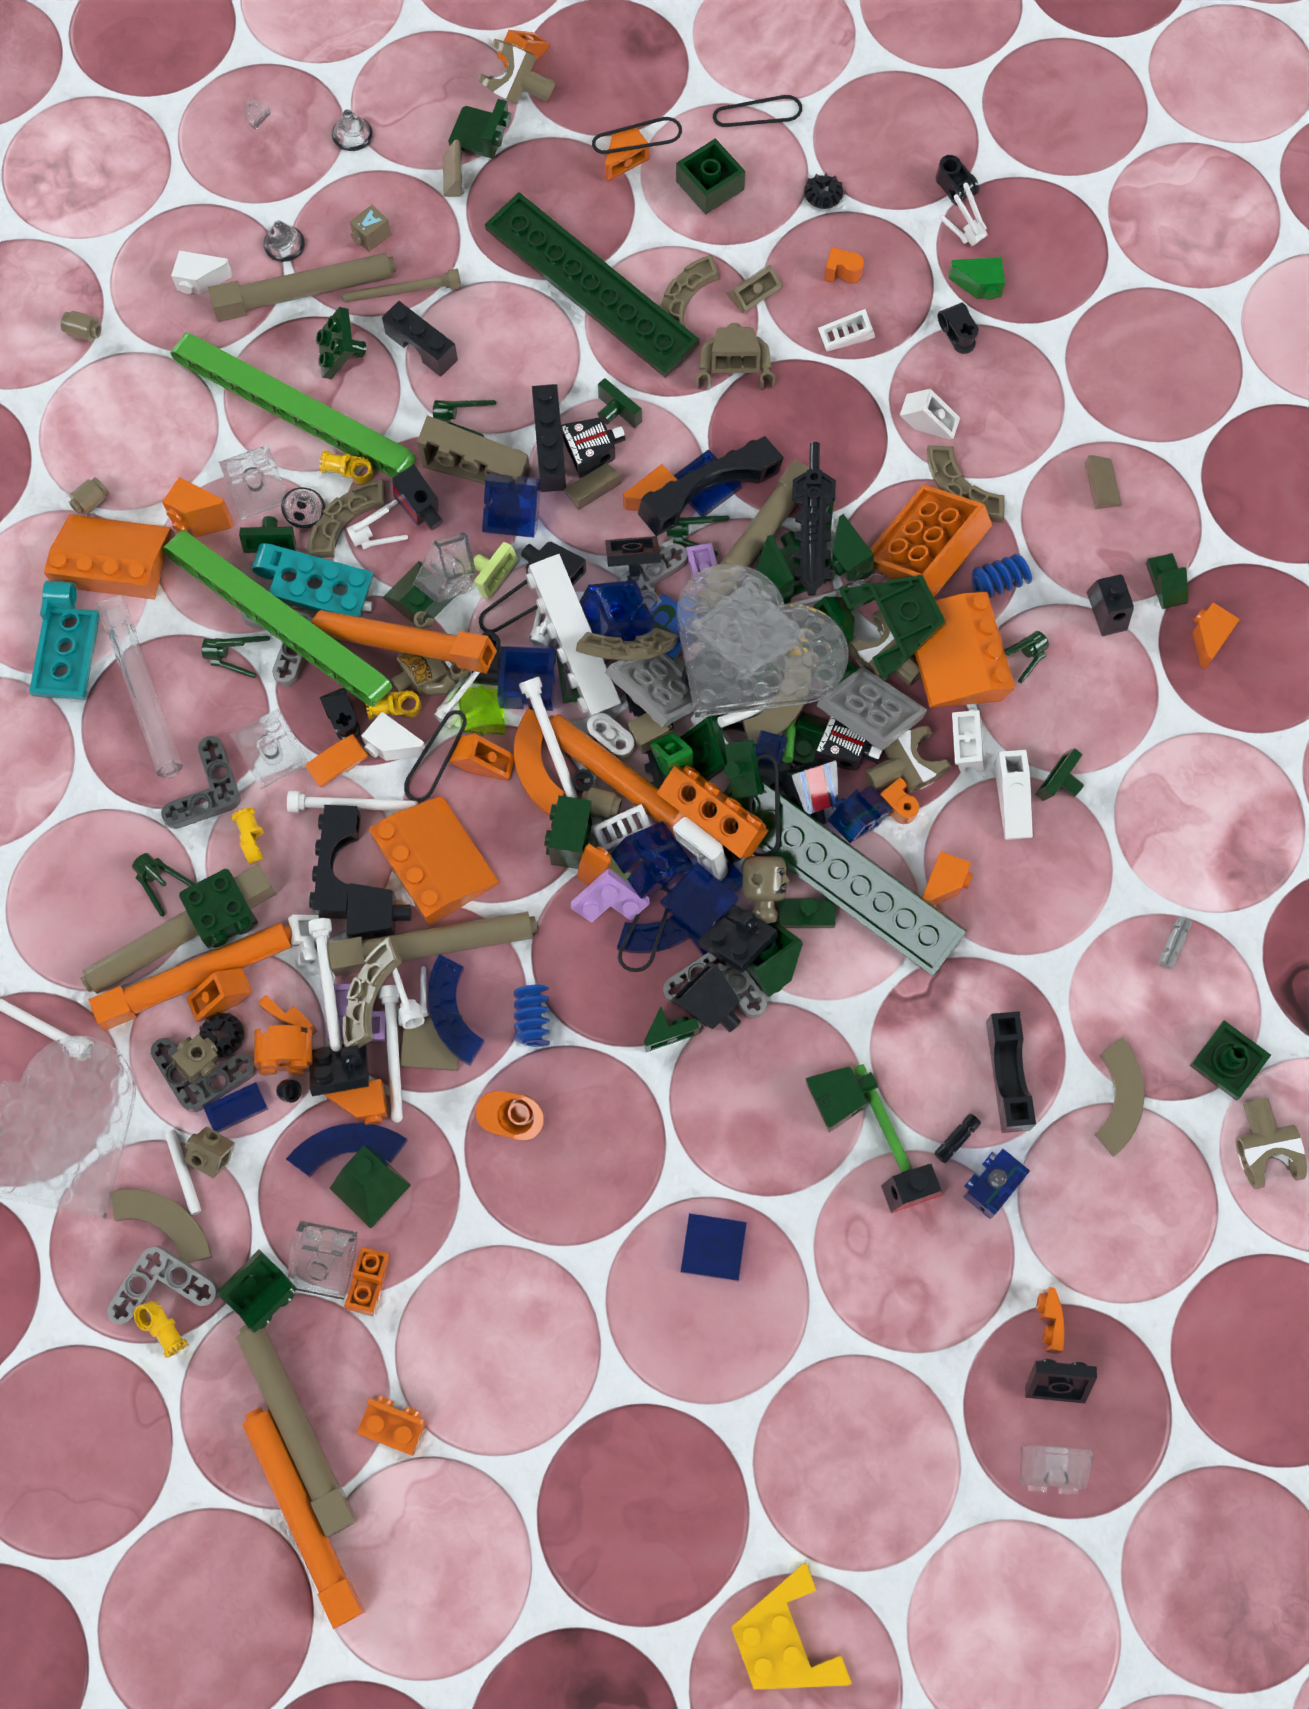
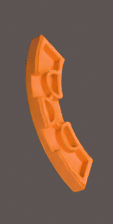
(530, 765)

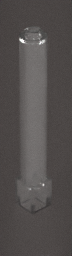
(140, 686)

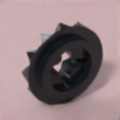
(826, 199)
(233, 1027)

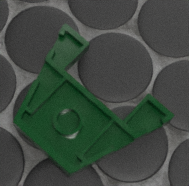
(907, 611)

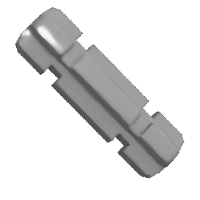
(1175, 942)

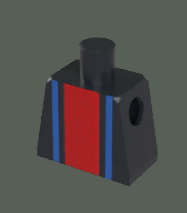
(416, 497)
(812, 786)

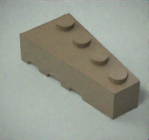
(467, 455)

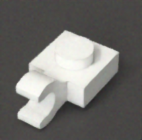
(302, 937)

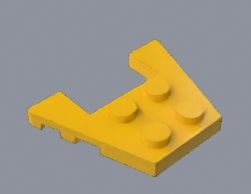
(773, 1646)

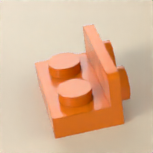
(392, 1426)

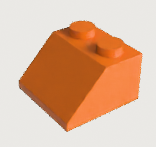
(196, 510)

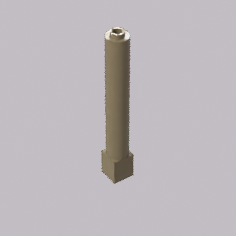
(234, 300)
(767, 519)
(166, 937)
(349, 954)
(303, 1446)

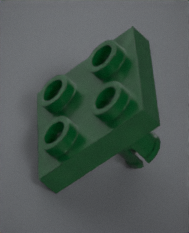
(337, 343)
(1230, 1060)

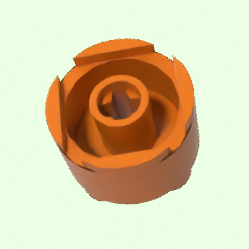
(282, 1050)

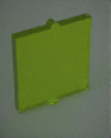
(482, 711)

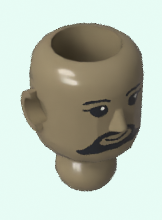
(764, 882)

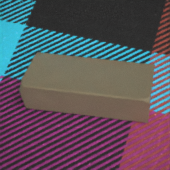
(452, 170)
(755, 289)
(1102, 482)
(593, 485)

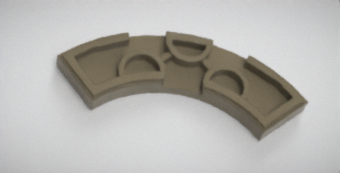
(687, 285)
(950, 479)
(340, 513)
(643, 647)
(771, 720)
(363, 992)
(1127, 1097)
(166, 1215)

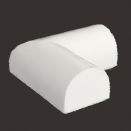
(704, 846)

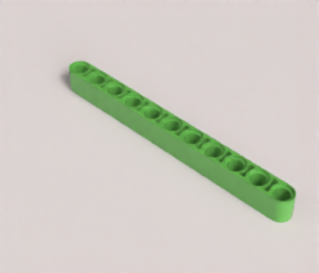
(292, 405)
(278, 618)

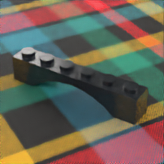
(750, 464)

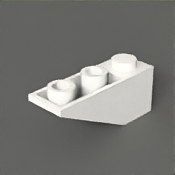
(1014, 793)

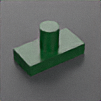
(617, 405)
(268, 533)
(742, 769)
(1061, 777)
(807, 913)

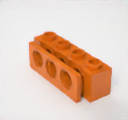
(679, 792)

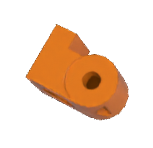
(844, 265)
(904, 806)

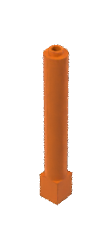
(466, 649)
(613, 771)
(122, 1005)
(334, 1587)

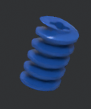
(1001, 573)
(530, 1015)

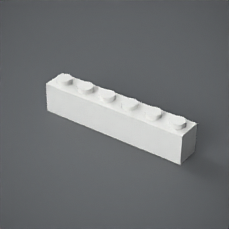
(568, 626)

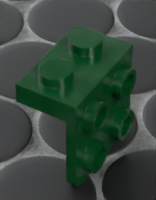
(481, 130)
(217, 909)
(257, 1291)

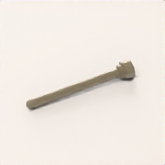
(450, 280)

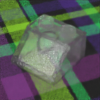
(254, 481)
(447, 568)
(269, 748)
(322, 1259)
(1055, 1468)

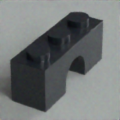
(408, 327)

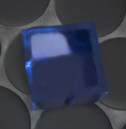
(513, 505)
(612, 607)
(523, 664)
(662, 859)

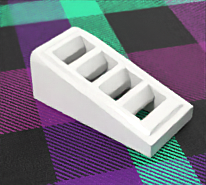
(849, 339)
(617, 818)

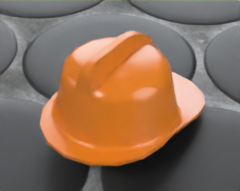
(510, 1115)

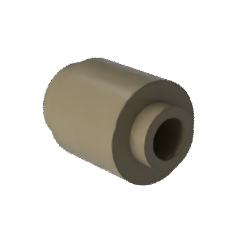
(81, 326)
(88, 496)
(604, 803)

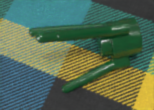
(447, 410)
(683, 527)
(1031, 646)
(217, 649)
(150, 869)

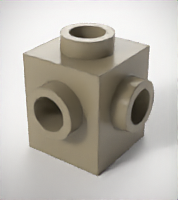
(193, 1067)
(209, 1151)

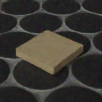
(425, 1049)

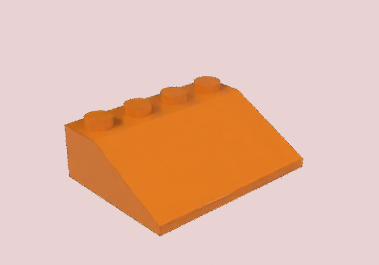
(931, 537)
(109, 556)
(966, 656)
(433, 858)

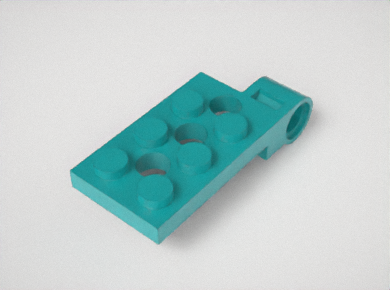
(274, 561)
(56, 608)

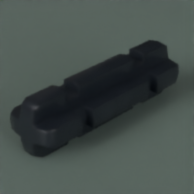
(957, 1138)

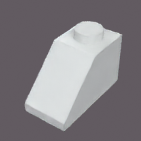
(197, 272)
(929, 414)
(391, 740)

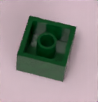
(710, 176)
(569, 832)

